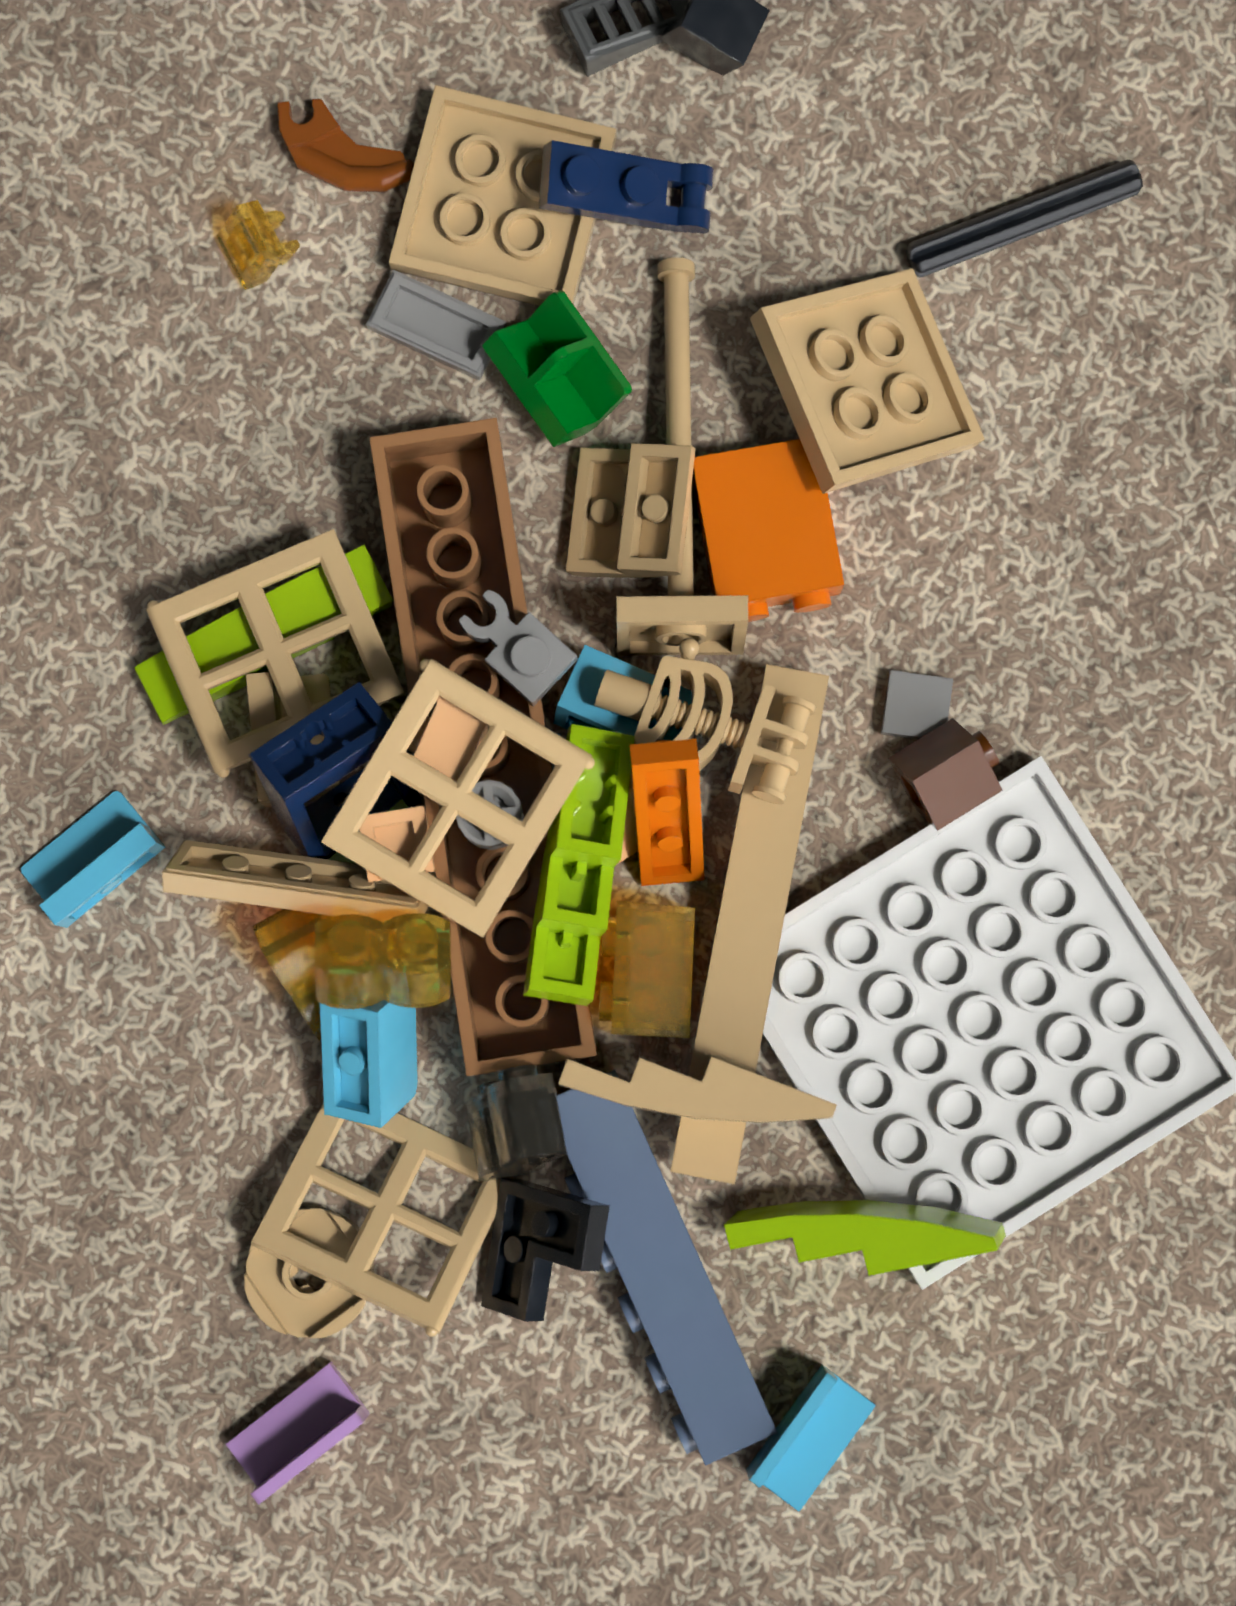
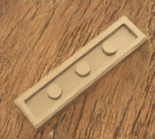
(283, 882)

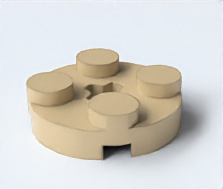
(303, 1309)

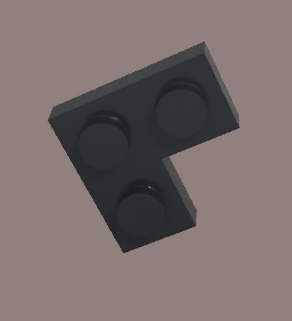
(530, 1234)

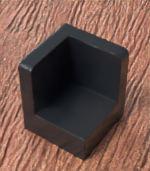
(717, 32)

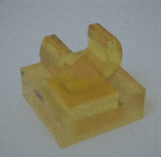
(253, 245)

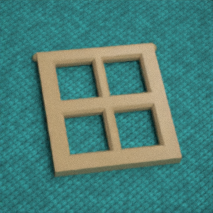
(273, 649)
(457, 798)
(384, 1208)

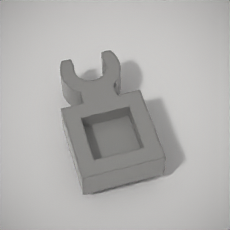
(525, 653)

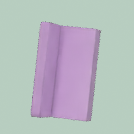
(297, 1431)

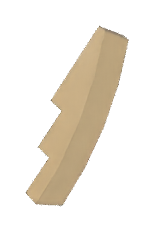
(723, 1094)

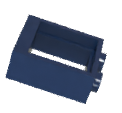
(298, 770)

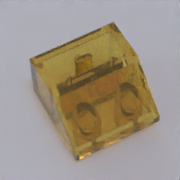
(650, 970)

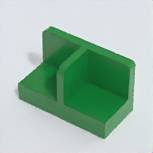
(558, 370)

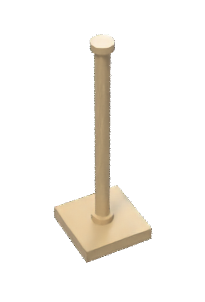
(662, 622)

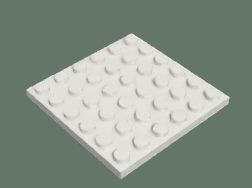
(990, 1015)

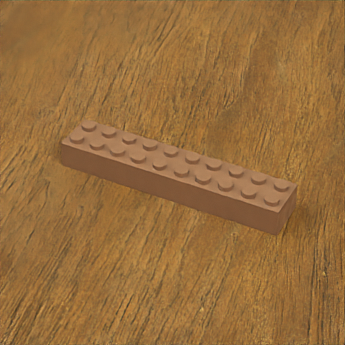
(445, 547)

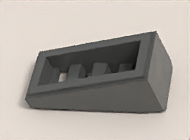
(617, 47)

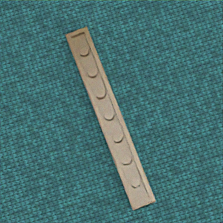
(749, 933)

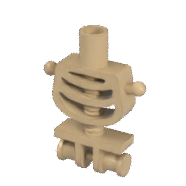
(645, 703)

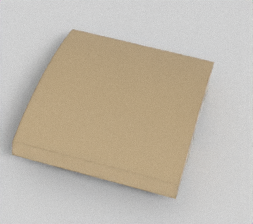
(631, 511)

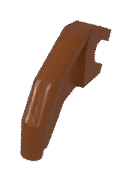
(335, 158)

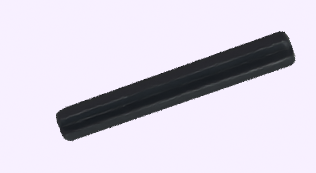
(1024, 218)

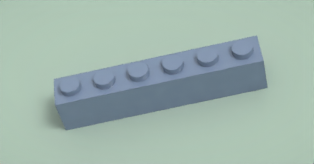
(663, 1280)

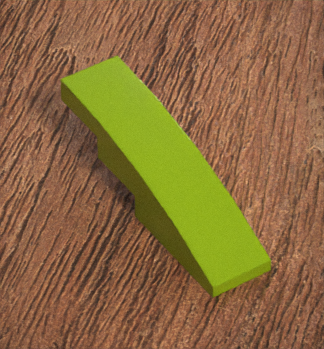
(295, 606)
(579, 872)
(886, 1232)

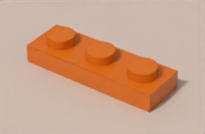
(668, 811)

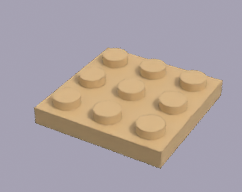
(476, 200)
(866, 379)

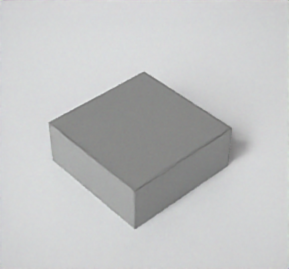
(915, 704)

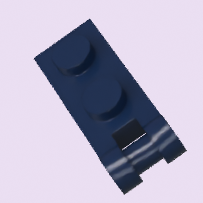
(624, 187)

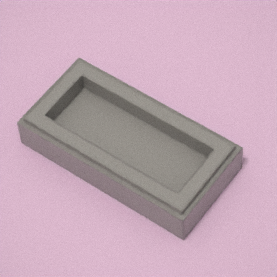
(434, 324)

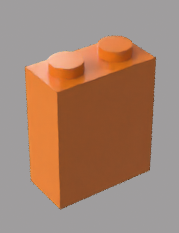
(767, 528)

